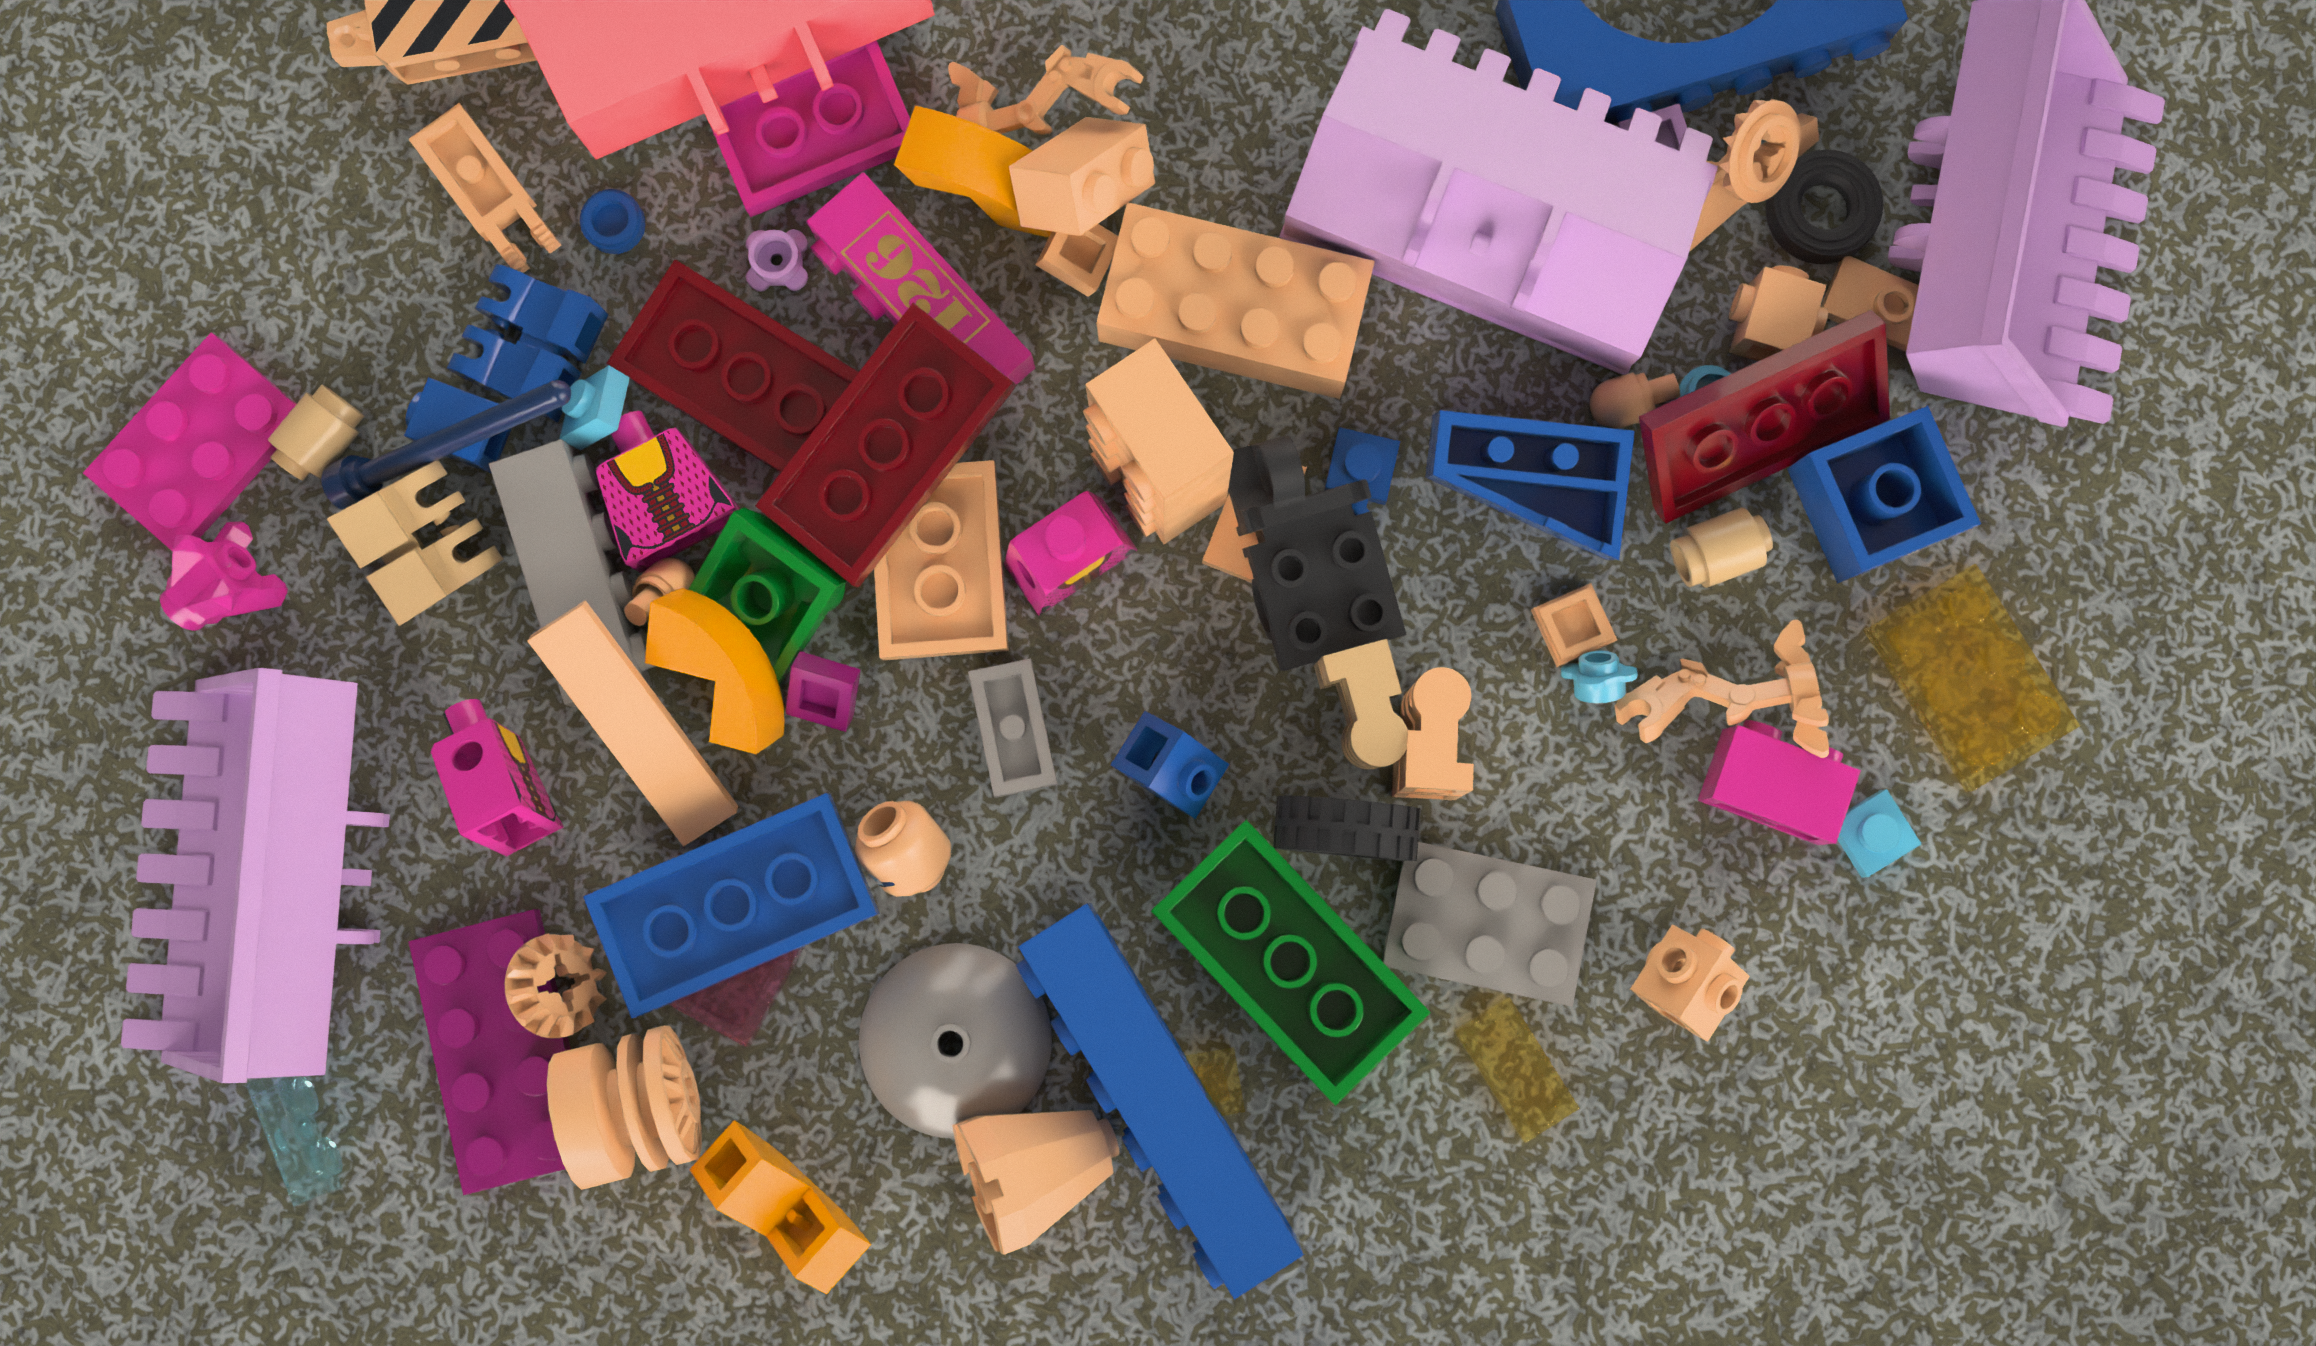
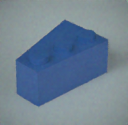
(1539, 472)

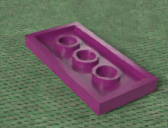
(484, 1059)

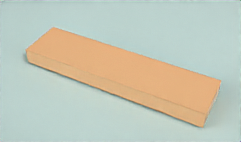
(633, 723)

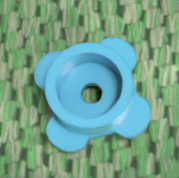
(1599, 677)

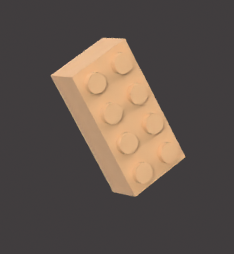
(1234, 300)
(1157, 443)

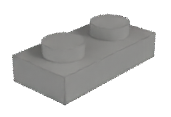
(1012, 728)

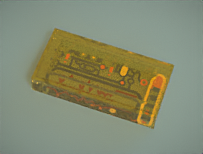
(1516, 1069)

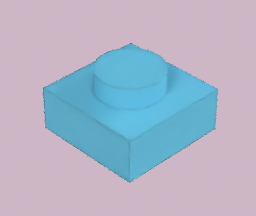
(594, 407)
(1876, 834)

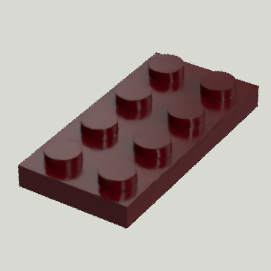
(730, 366)
(1766, 416)
(885, 445)

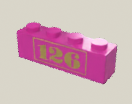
(899, 267)

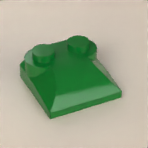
(769, 585)

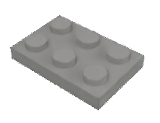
(1489, 923)

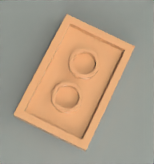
(944, 573)

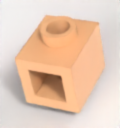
(1776, 312)

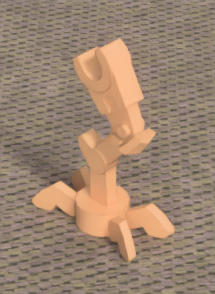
(1090, 76)
(1666, 697)

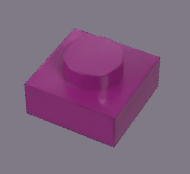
(822, 691)

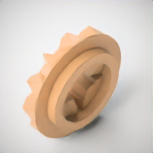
(1762, 173)
(545, 1012)

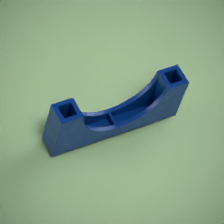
(1653, 75)

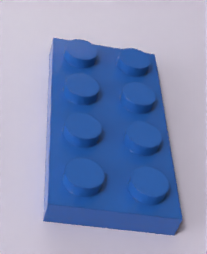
(731, 905)

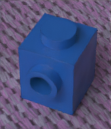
(1182, 771)

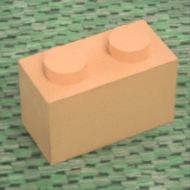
(1082, 175)

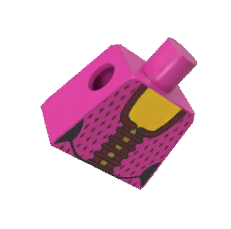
(659, 493)
(1066, 550)
(491, 782)

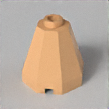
(1032, 1169)

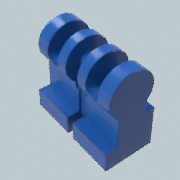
(551, 326)

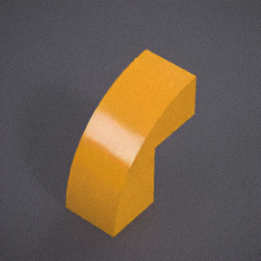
(965, 161)
(711, 643)
(773, 1197)

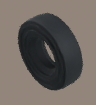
(1863, 202)

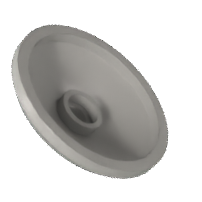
(963, 992)

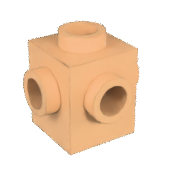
(1691, 980)

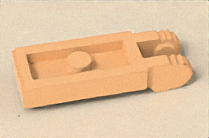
(481, 183)

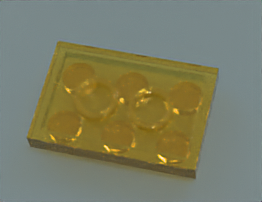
(1971, 678)

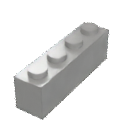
(566, 542)

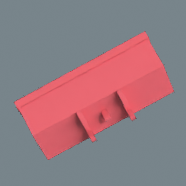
(656, 63)

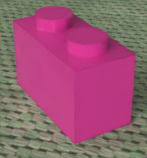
(1779, 783)

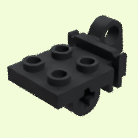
(1316, 564)

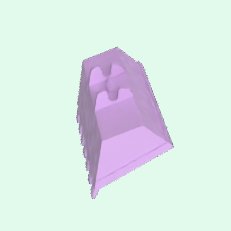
(1501, 195)
(2025, 214)
(250, 875)

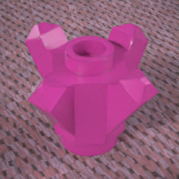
(217, 579)

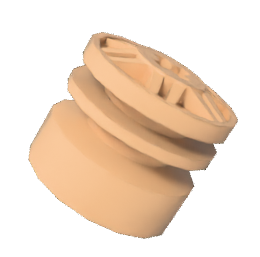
(613, 1108)

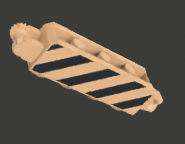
(429, 38)

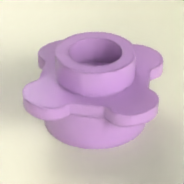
(763, 247)

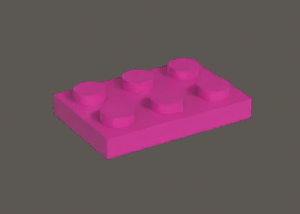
(813, 134)
(193, 443)

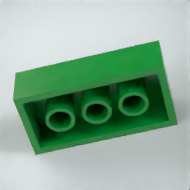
(1290, 962)

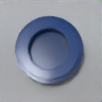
(612, 221)

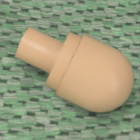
(1625, 398)
(656, 582)

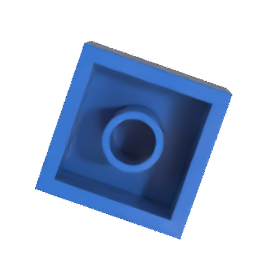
(1883, 494)

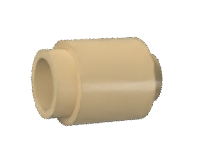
(315, 433)
(1721, 548)

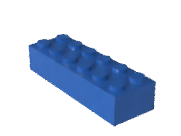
(1162, 1101)

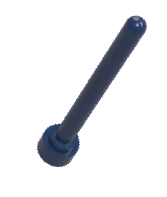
(359, 477)

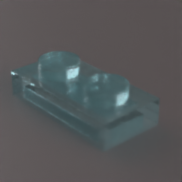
(302, 1154)

